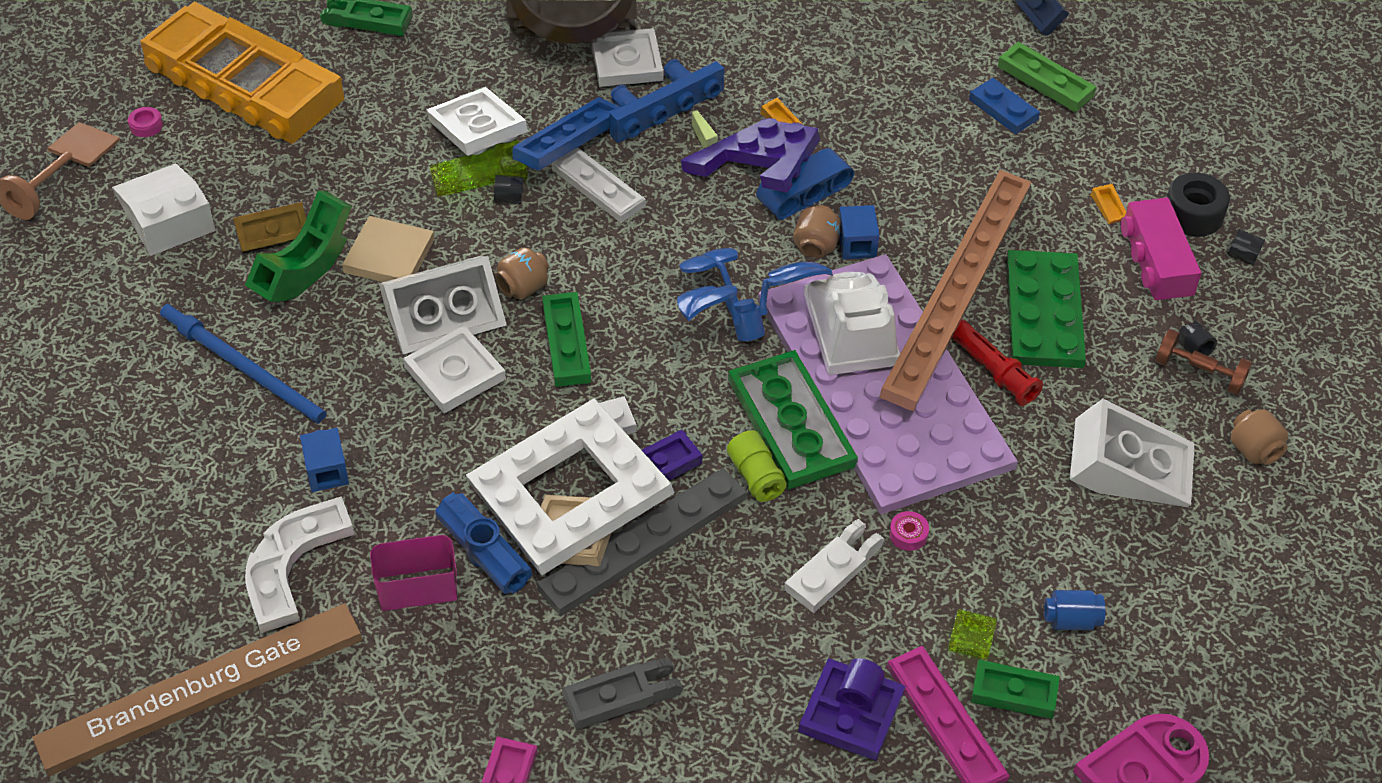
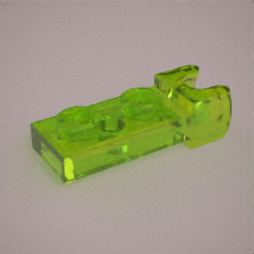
(476, 170)

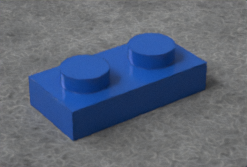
(1004, 105)

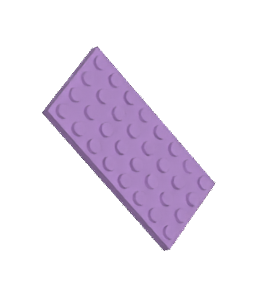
(899, 451)

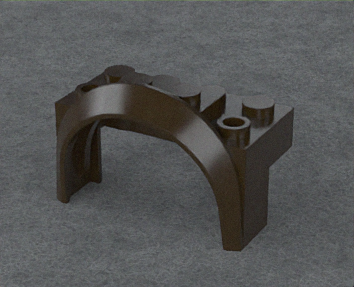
(570, 19)

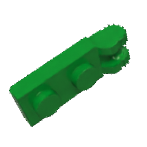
(368, 15)

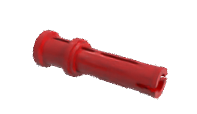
(1005, 371)

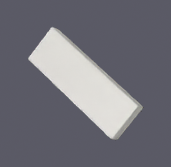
(599, 184)

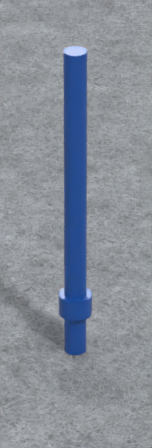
(194, 329)

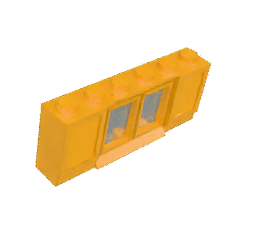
(242, 71)

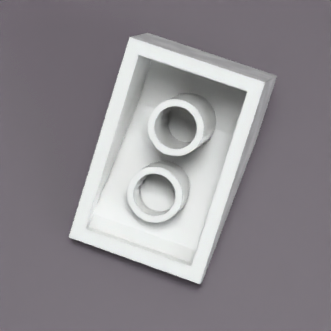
(165, 208)
(1131, 457)

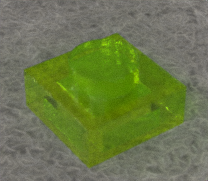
(972, 634)

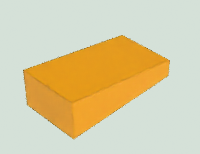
(777, 110)
(1108, 203)

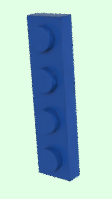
(565, 134)

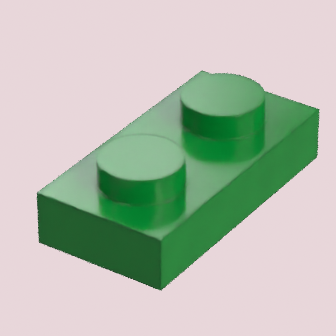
(1015, 689)

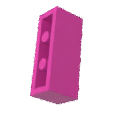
(1161, 249)

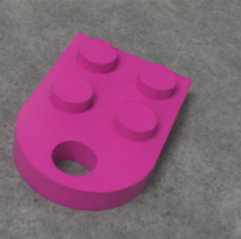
(1146, 755)

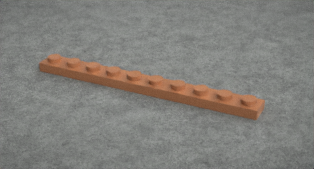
(954, 292)

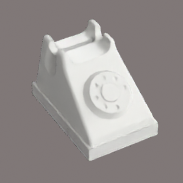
(852, 322)

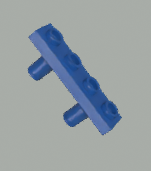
(655, 108)

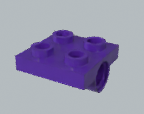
(852, 707)

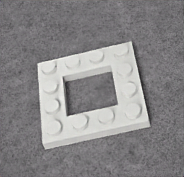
(548, 542)

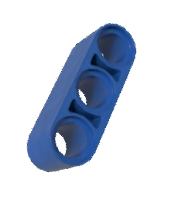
(819, 178)

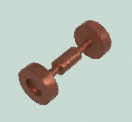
(1203, 361)

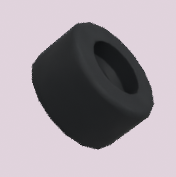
(1199, 203)

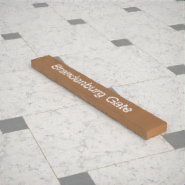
(195, 689)

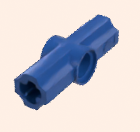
(495, 555)

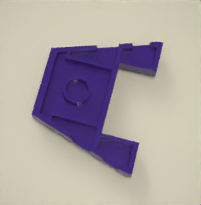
(764, 144)

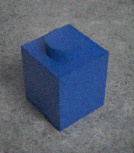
(858, 232)
(324, 459)

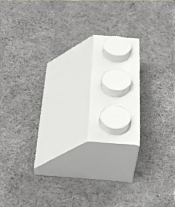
(442, 300)

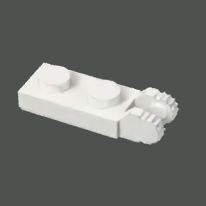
(832, 567)

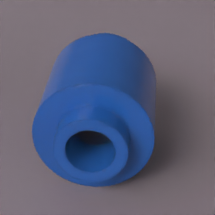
(1074, 610)

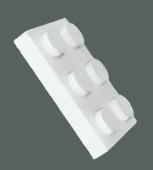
(477, 121)

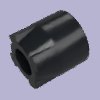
(508, 189)
(1246, 246)
(1197, 338)

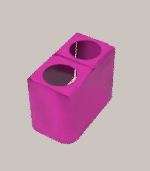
(413, 557)

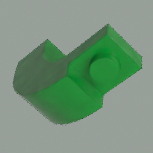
(310, 255)

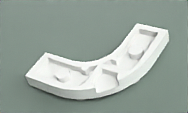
(282, 545)

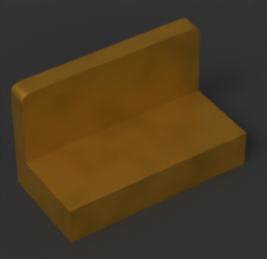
(269, 226)

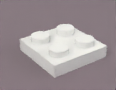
(627, 58)
(454, 369)

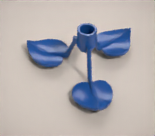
(745, 313)

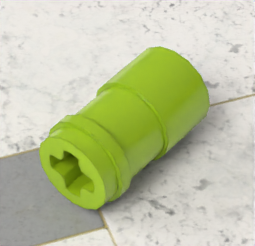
(756, 466)

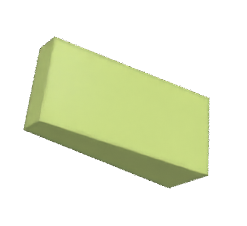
(703, 130)

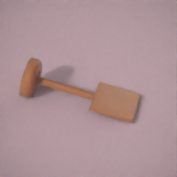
(79, 144)

